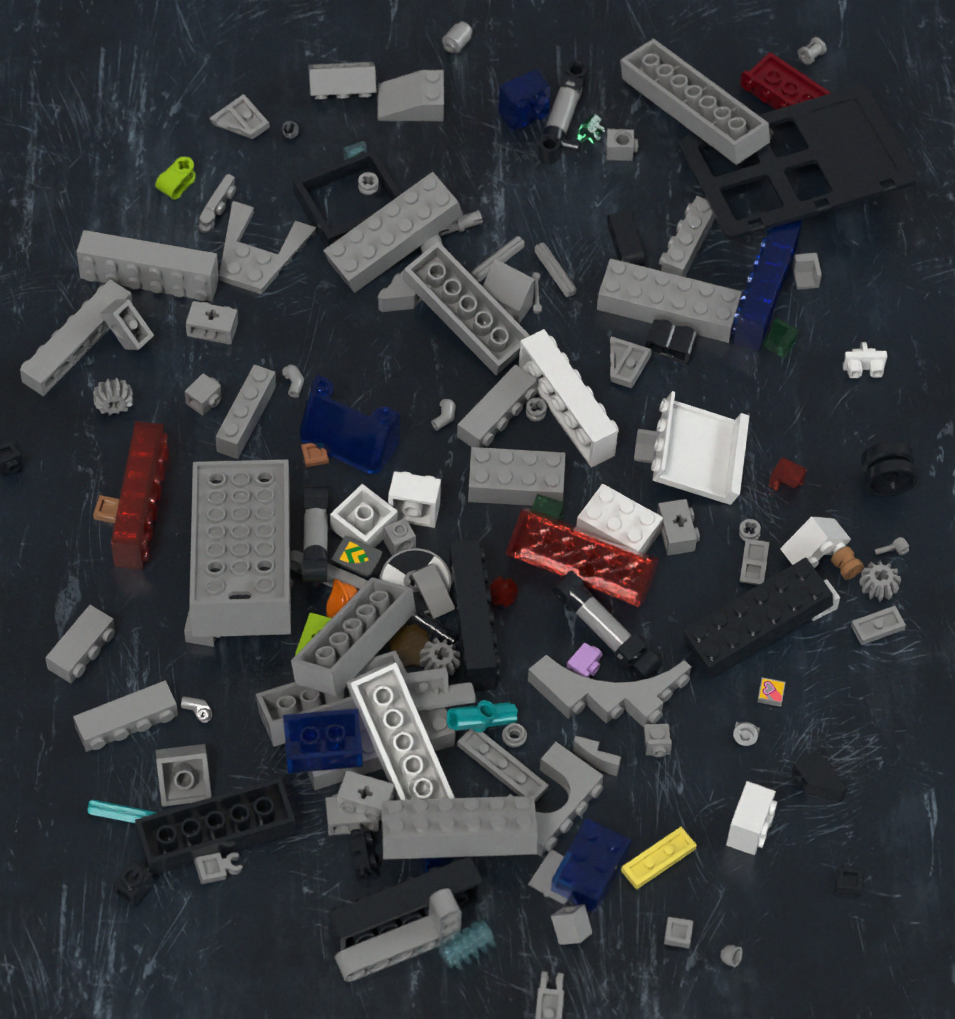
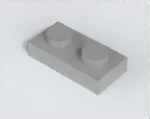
(878, 625)

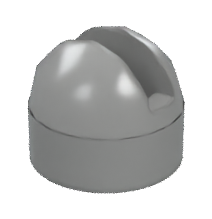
(731, 955)

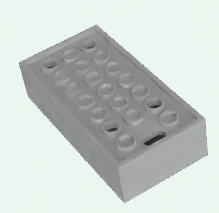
(240, 548)

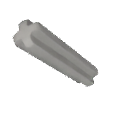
(502, 255)
(555, 270)

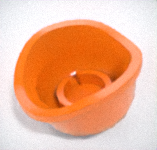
(339, 596)

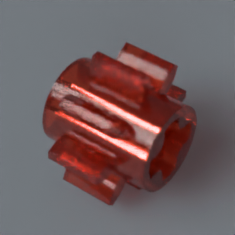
(503, 591)

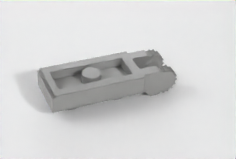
(217, 203)
(550, 1000)

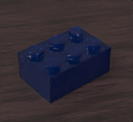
(323, 740)
(590, 865)

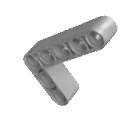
(405, 941)

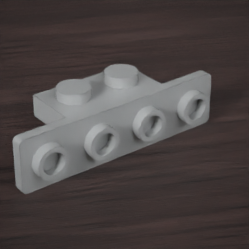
(431, 690)

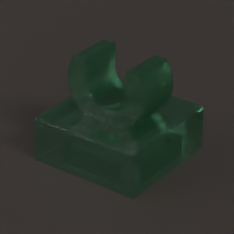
(590, 128)

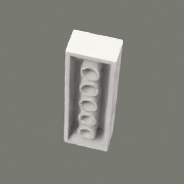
(569, 398)
(398, 734)

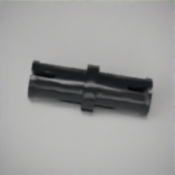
(433, 627)

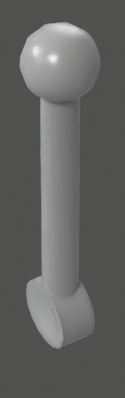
(537, 308)

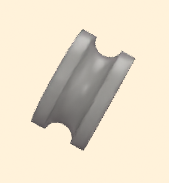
(368, 178)
(538, 414)
(752, 524)

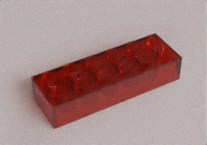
(139, 495)
(595, 559)

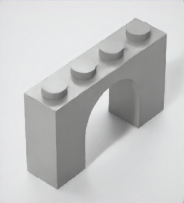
(581, 785)

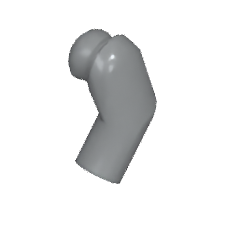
(292, 372)
(447, 414)
(199, 707)

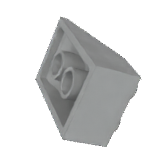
(412, 97)

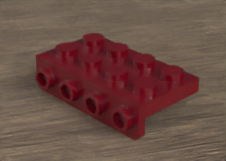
(779, 83)

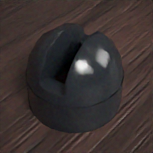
(286, 128)

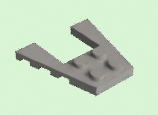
(251, 266)

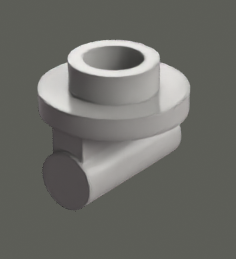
(746, 733)

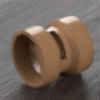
(847, 563)

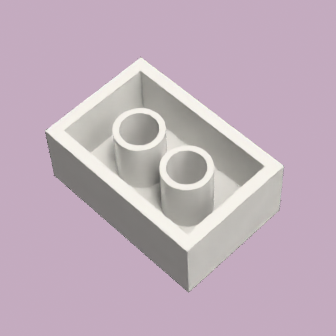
(620, 520)

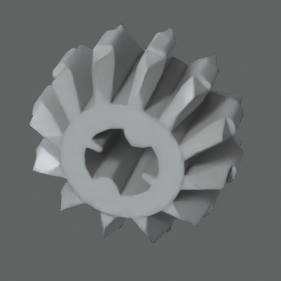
(113, 396)
(880, 581)
(439, 650)

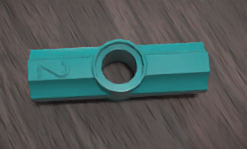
(481, 716)

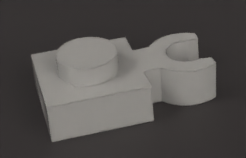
(214, 868)

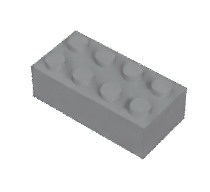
(515, 476)

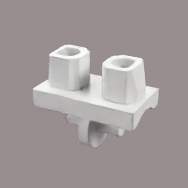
(865, 359)

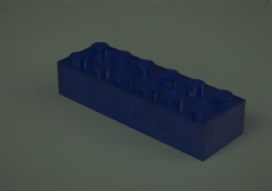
(765, 285)

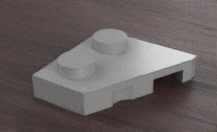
(241, 118)
(627, 361)

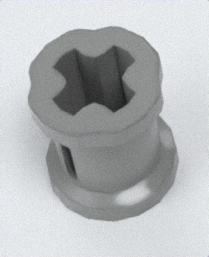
(812, 50)

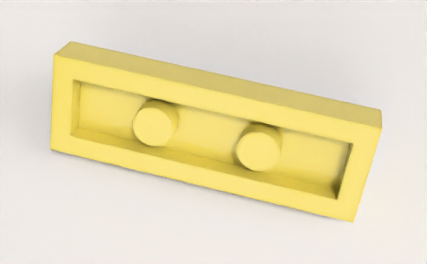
(658, 858)

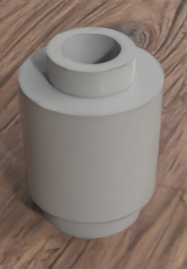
(457, 37)

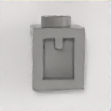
(657, 740)

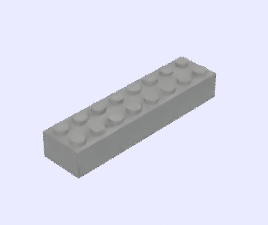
(695, 101)

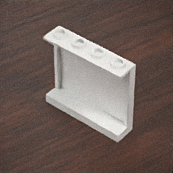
(700, 451)

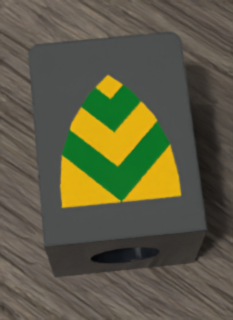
(357, 558)

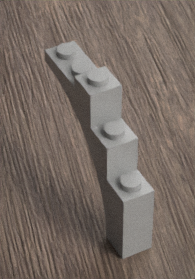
(607, 699)

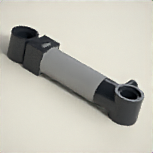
(568, 96)
(315, 534)
(627, 648)

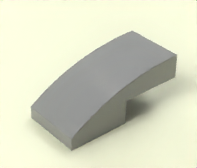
(754, 562)
(433, 591)
(588, 752)

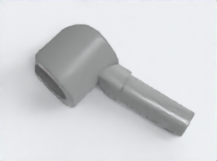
(899, 545)

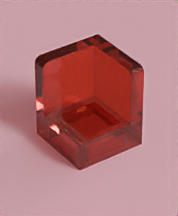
(787, 473)

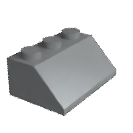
(342, 79)

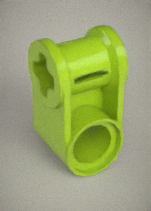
(176, 178)

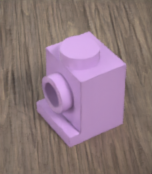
(585, 661)

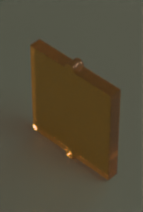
(408, 644)

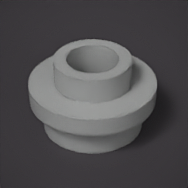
(517, 729)

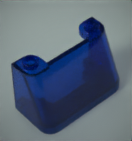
(347, 433)

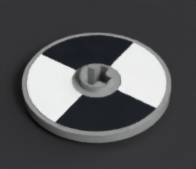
(402, 564)

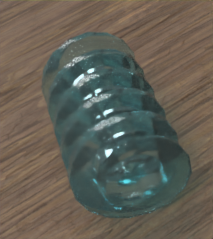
(467, 944)

